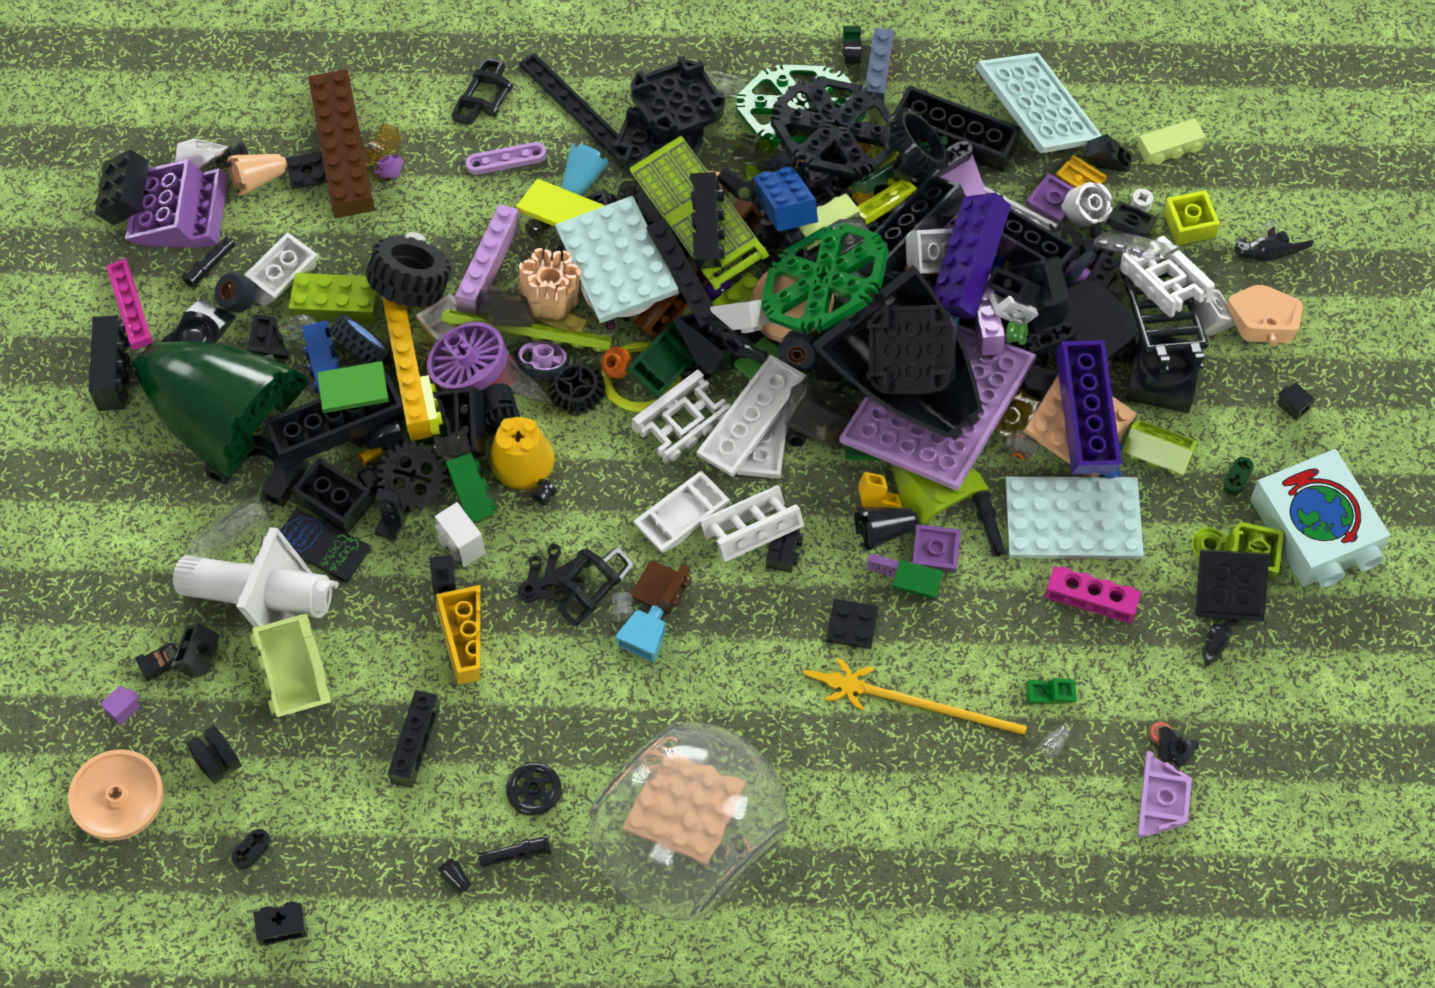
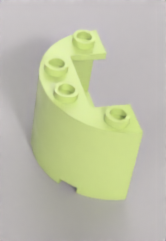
(291, 665)

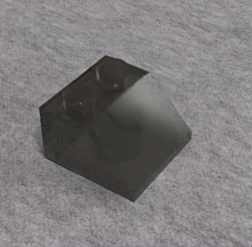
(504, 307)

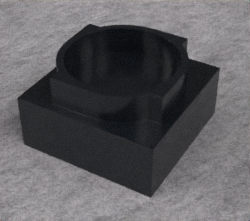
(1165, 390)

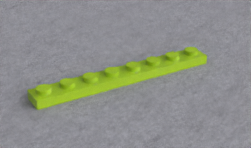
(536, 332)

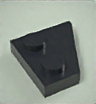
(266, 338)

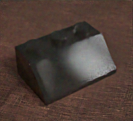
(819, 413)

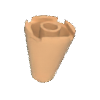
(254, 171)

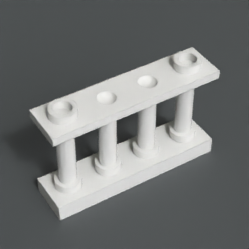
(756, 534)

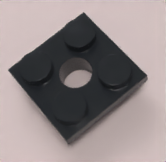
(298, 164)

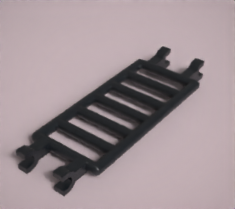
(1162, 349)

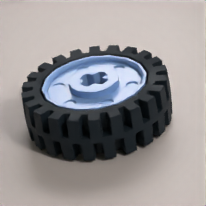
(359, 340)

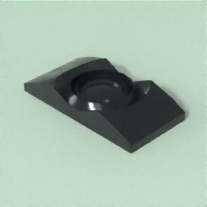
(201, 324)

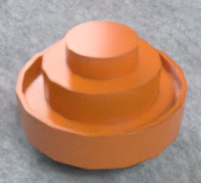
(616, 362)

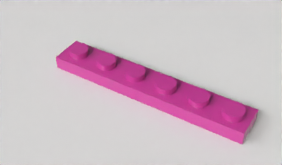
(129, 304)

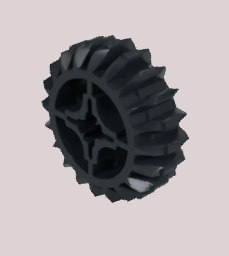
(582, 397)

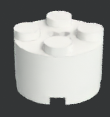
(1087, 204)

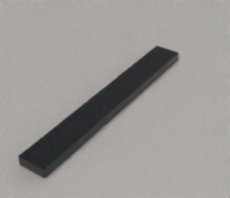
(570, 101)

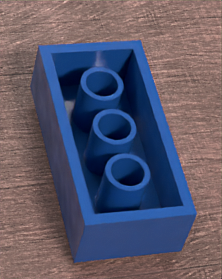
(785, 199)

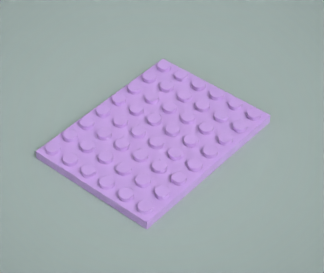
(928, 453)

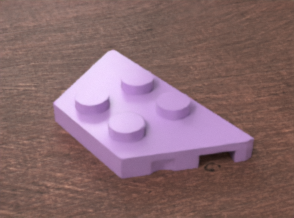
(1163, 797)

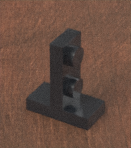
(392, 514)

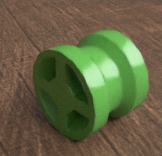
(1016, 333)

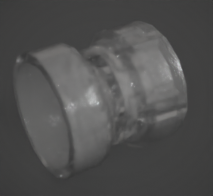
(622, 606)

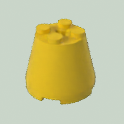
(521, 454)

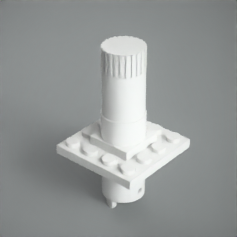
(263, 591)

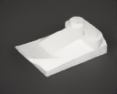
(927, 249)
(277, 268)

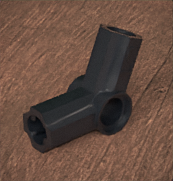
(733, 183)

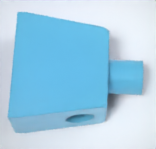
(643, 633)

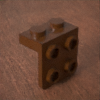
(662, 586)

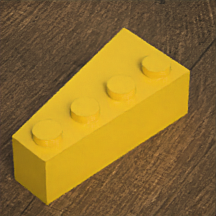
(461, 629)

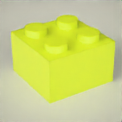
(1191, 217)

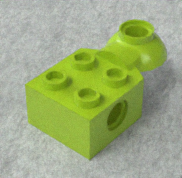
(1244, 538)

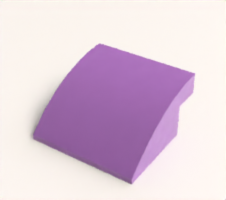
(180, 207)

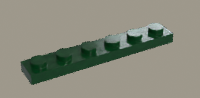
(881, 175)

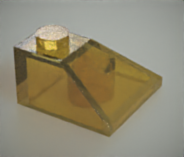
(1017, 413)

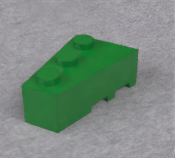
(470, 488)

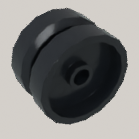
(215, 753)

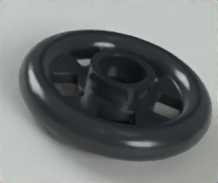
(550, 797)

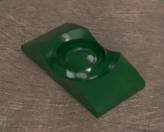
(661, 361)

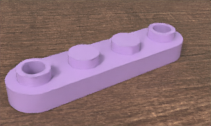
(506, 158)

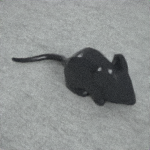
(1216, 642)

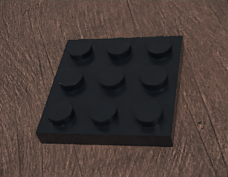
(1232, 584)

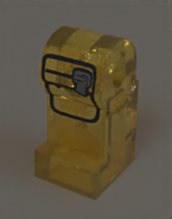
(383, 143)

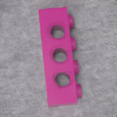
(1081, 598)

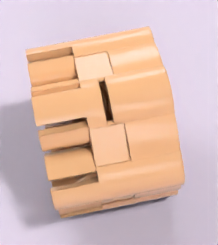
(550, 285)

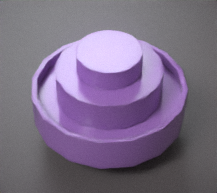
(389, 167)

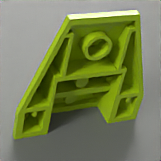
(929, 497)

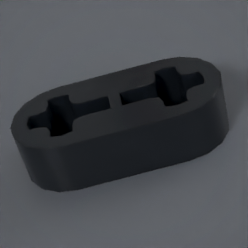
(254, 852)

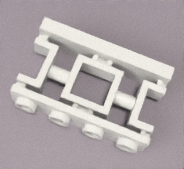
(1183, 274)
(669, 405)

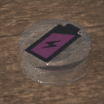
(1269, 229)
(610, 327)

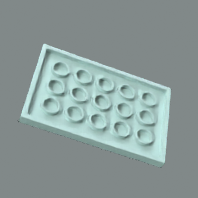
(1038, 102)
(616, 259)
(1074, 517)

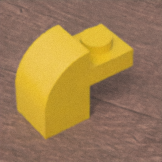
(874, 492)

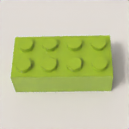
(331, 295)

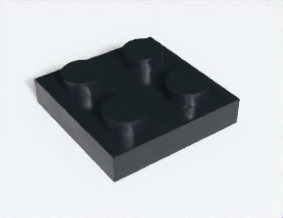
(1130, 220)
(852, 623)

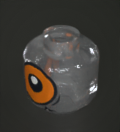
(1021, 445)

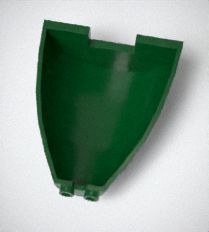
(215, 395)

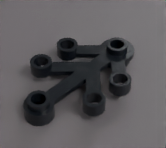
(550, 577)

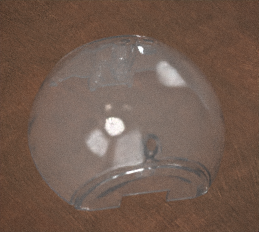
(687, 819)

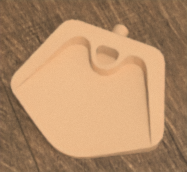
(1265, 314)

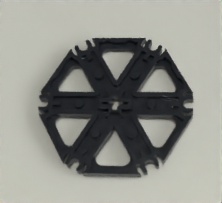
(824, 135)

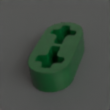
(1234, 473)

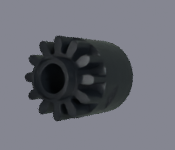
(498, 405)

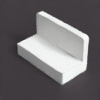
(1012, 309)

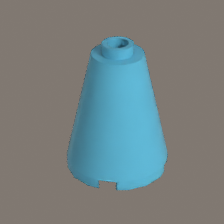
(582, 169)

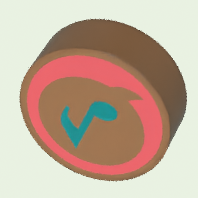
(1154, 733)

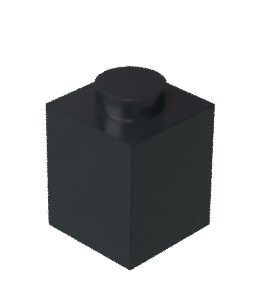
(1295, 400)

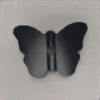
(1168, 742)

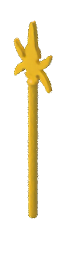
(850, 685)

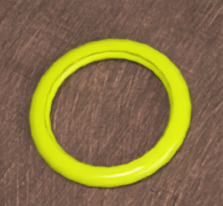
(622, 402)

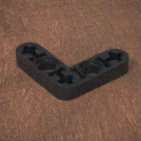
(1033, 341)

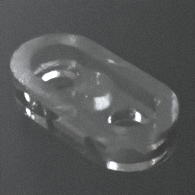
(726, 82)

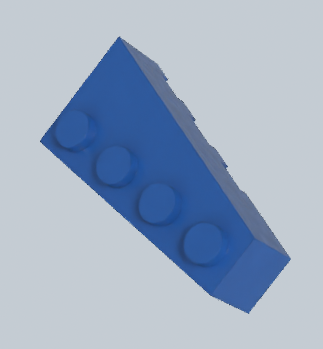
(319, 350)

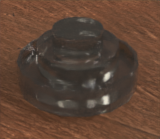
(627, 189)

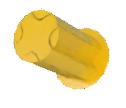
(368, 455)

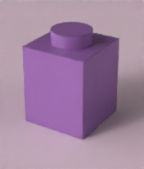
(121, 704)

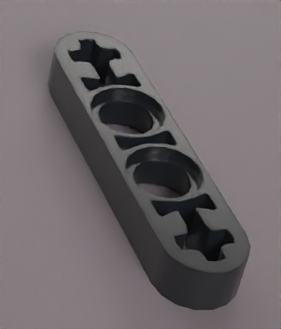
(957, 157)

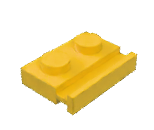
(1077, 172)

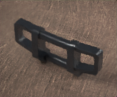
(479, 104)
(575, 591)

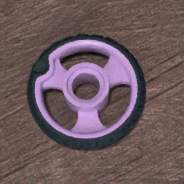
(542, 358)

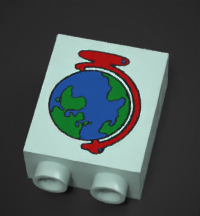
(1323, 519)

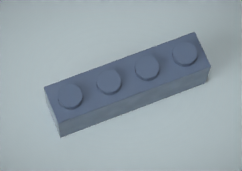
(879, 62)

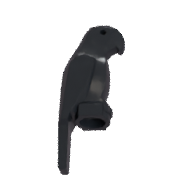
(1269, 247)

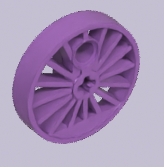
(463, 357)

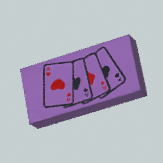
(882, 565)

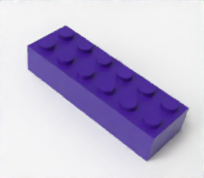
(971, 253)
(1088, 407)

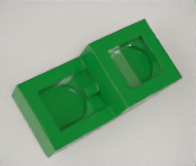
(1051, 692)

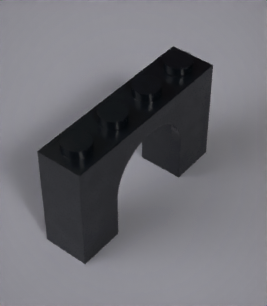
(281, 481)

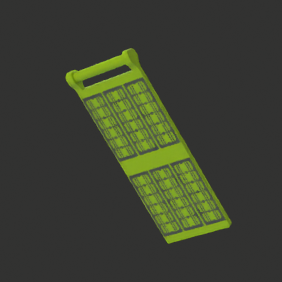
(668, 185)

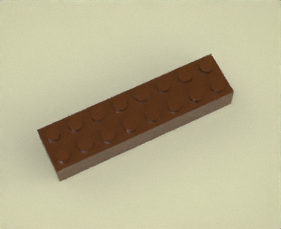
(341, 144)

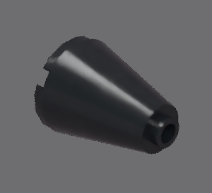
(883, 524)

